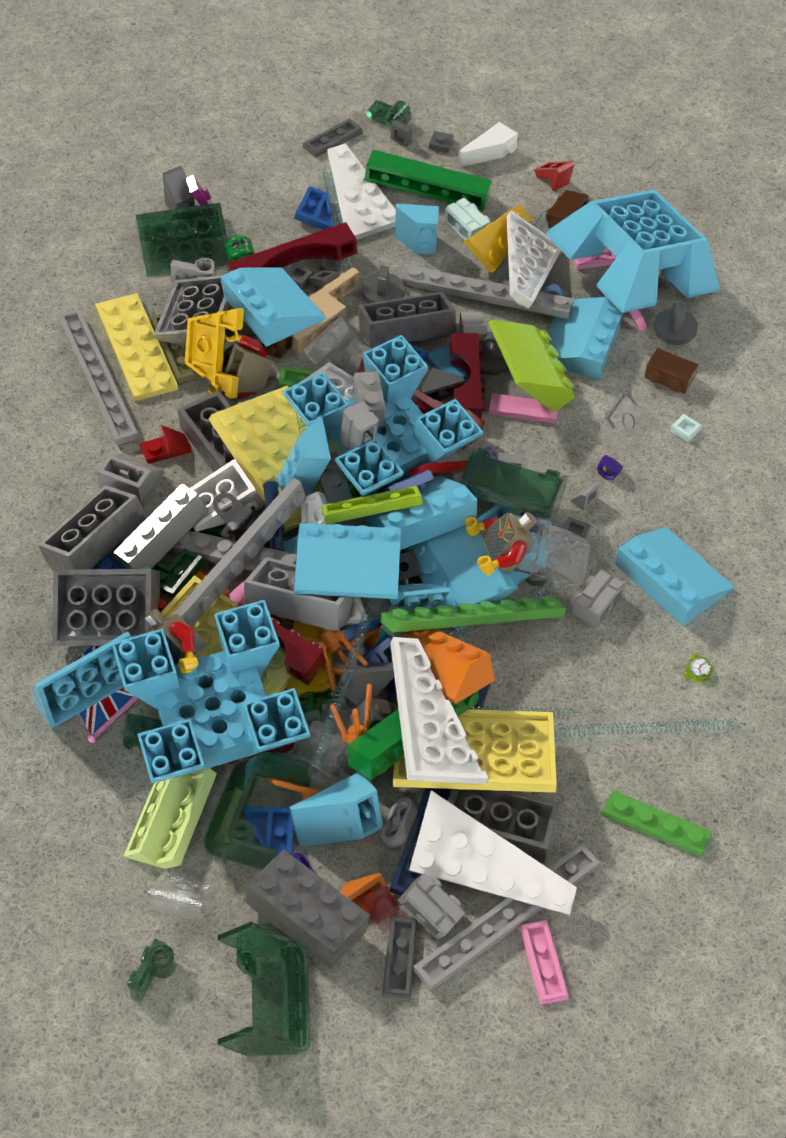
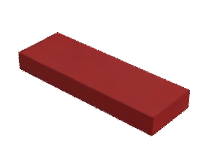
(441, 468)

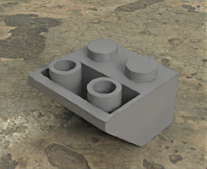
(129, 475)

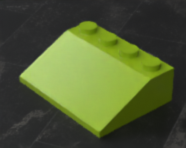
(533, 363)

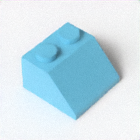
(417, 227)

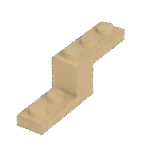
(327, 302)

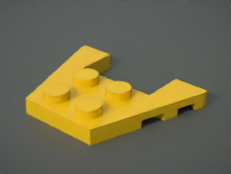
(206, 347)

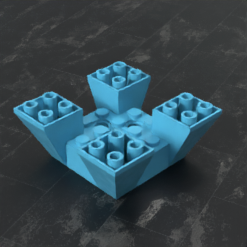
(644, 237)
(407, 434)
(232, 677)

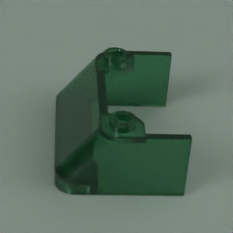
(514, 485)
(227, 833)
(278, 993)

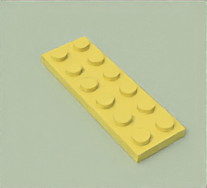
(135, 347)

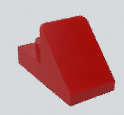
(558, 173)
(168, 446)

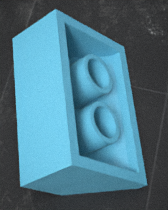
(306, 458)

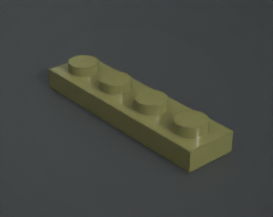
(176, 357)

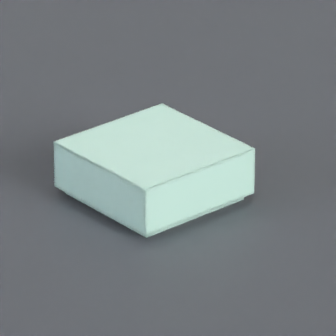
(685, 428)

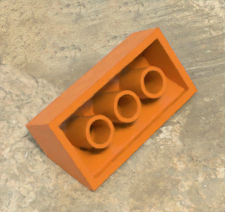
(456, 664)

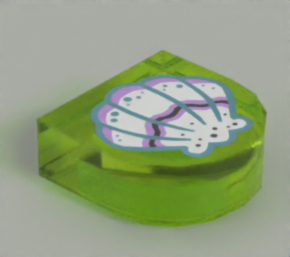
(698, 669)

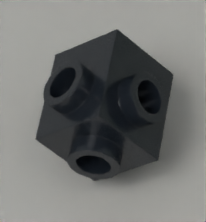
(408, 567)

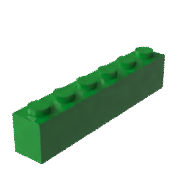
(426, 179)
(383, 743)

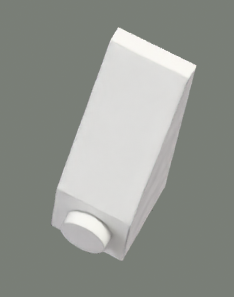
(489, 146)

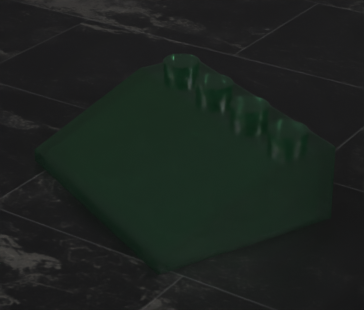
(181, 236)

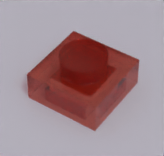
(380, 904)

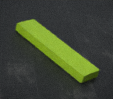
(371, 504)

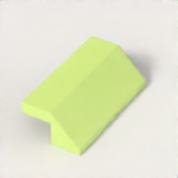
(170, 819)

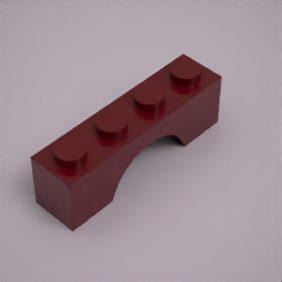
(465, 355)
(302, 657)

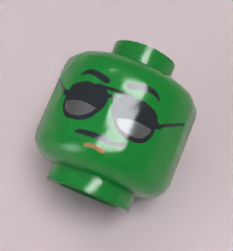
(238, 247)

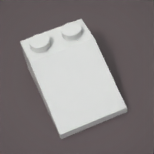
(229, 480)

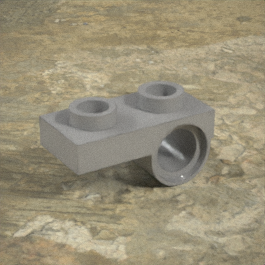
(202, 268)
(472, 323)

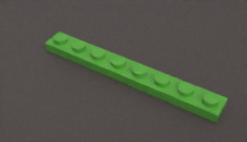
(475, 614)

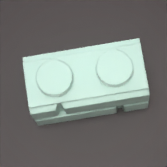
(465, 218)

